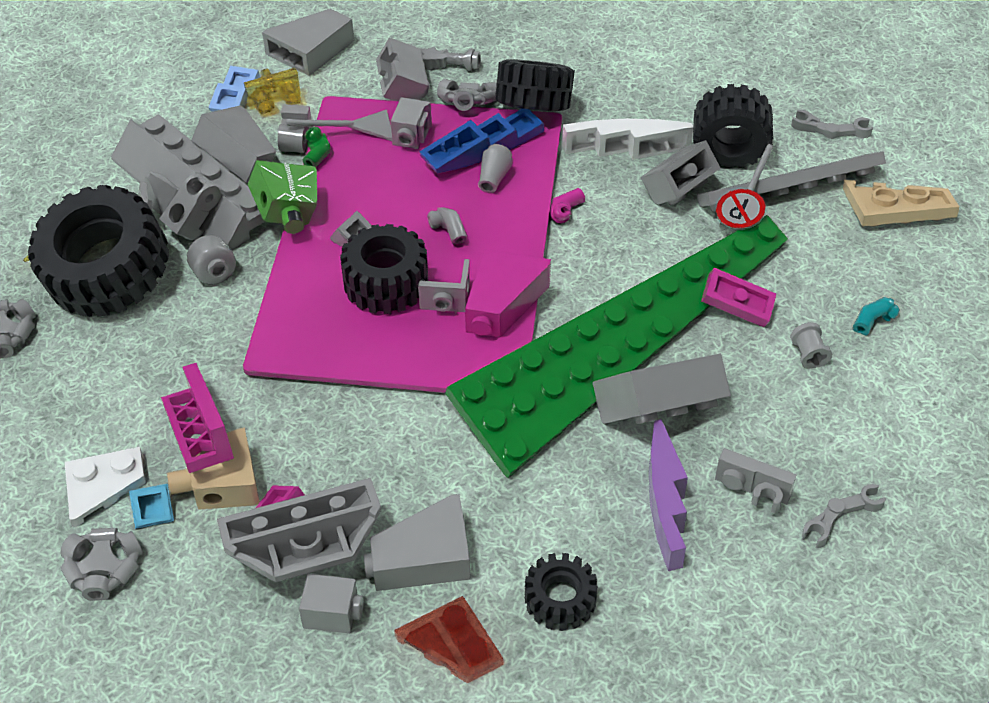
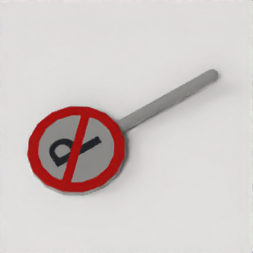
(744, 207)

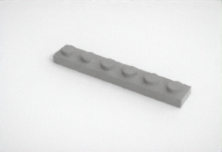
(804, 178)

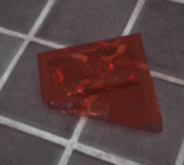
(453, 639)

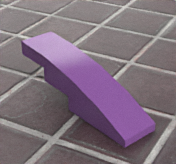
(666, 490)

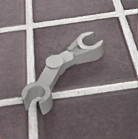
(807, 122)
(837, 507)

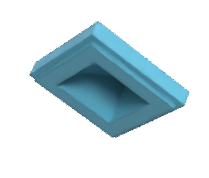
(151, 506)

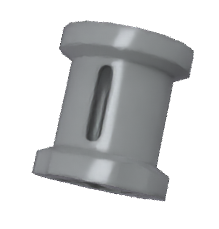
(808, 340)

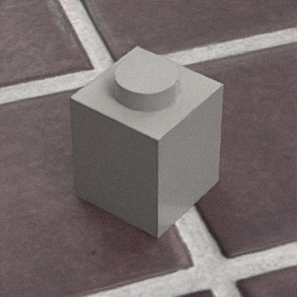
(330, 603)

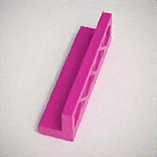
(205, 422)

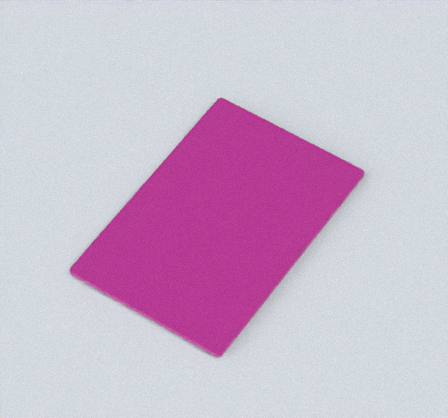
(305, 316)

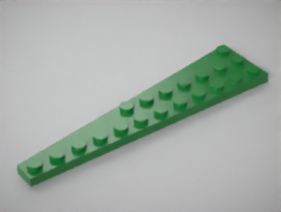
(548, 383)

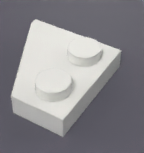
(101, 481)

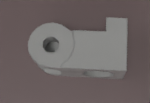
(191, 206)

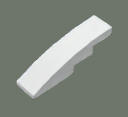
(636, 136)

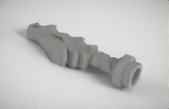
(435, 59)

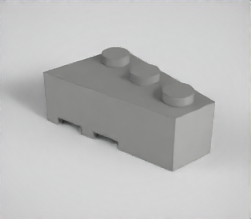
(662, 388)

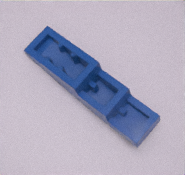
(468, 142)

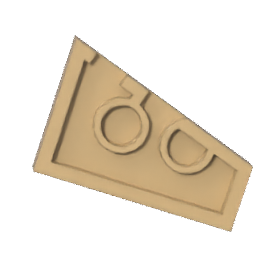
(886, 206)

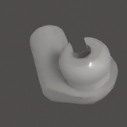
(449, 220)

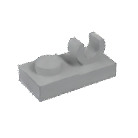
(754, 476)

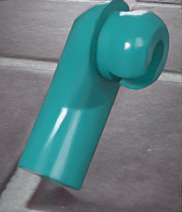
(869, 313)

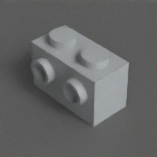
(680, 173)

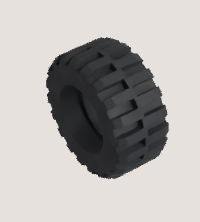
(84, 222)

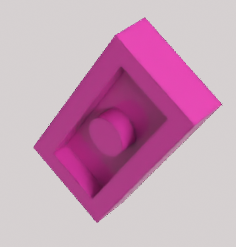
(739, 297)

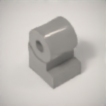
(293, 137)

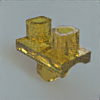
(272, 88)

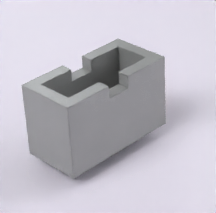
(402, 71)

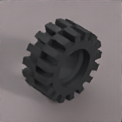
(560, 611)

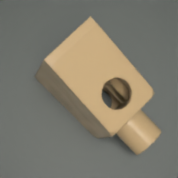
(222, 484)

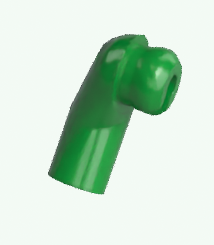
(318, 146)

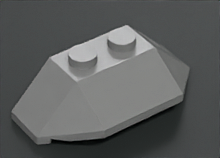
(303, 531)

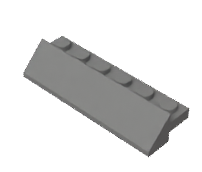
(167, 151)

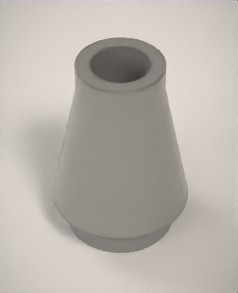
(495, 165)

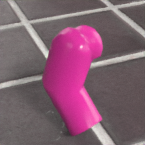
(562, 204)

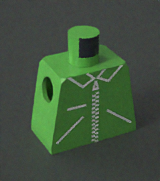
(284, 193)

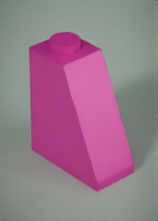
(504, 290)

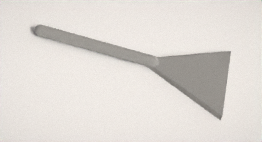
(374, 124)

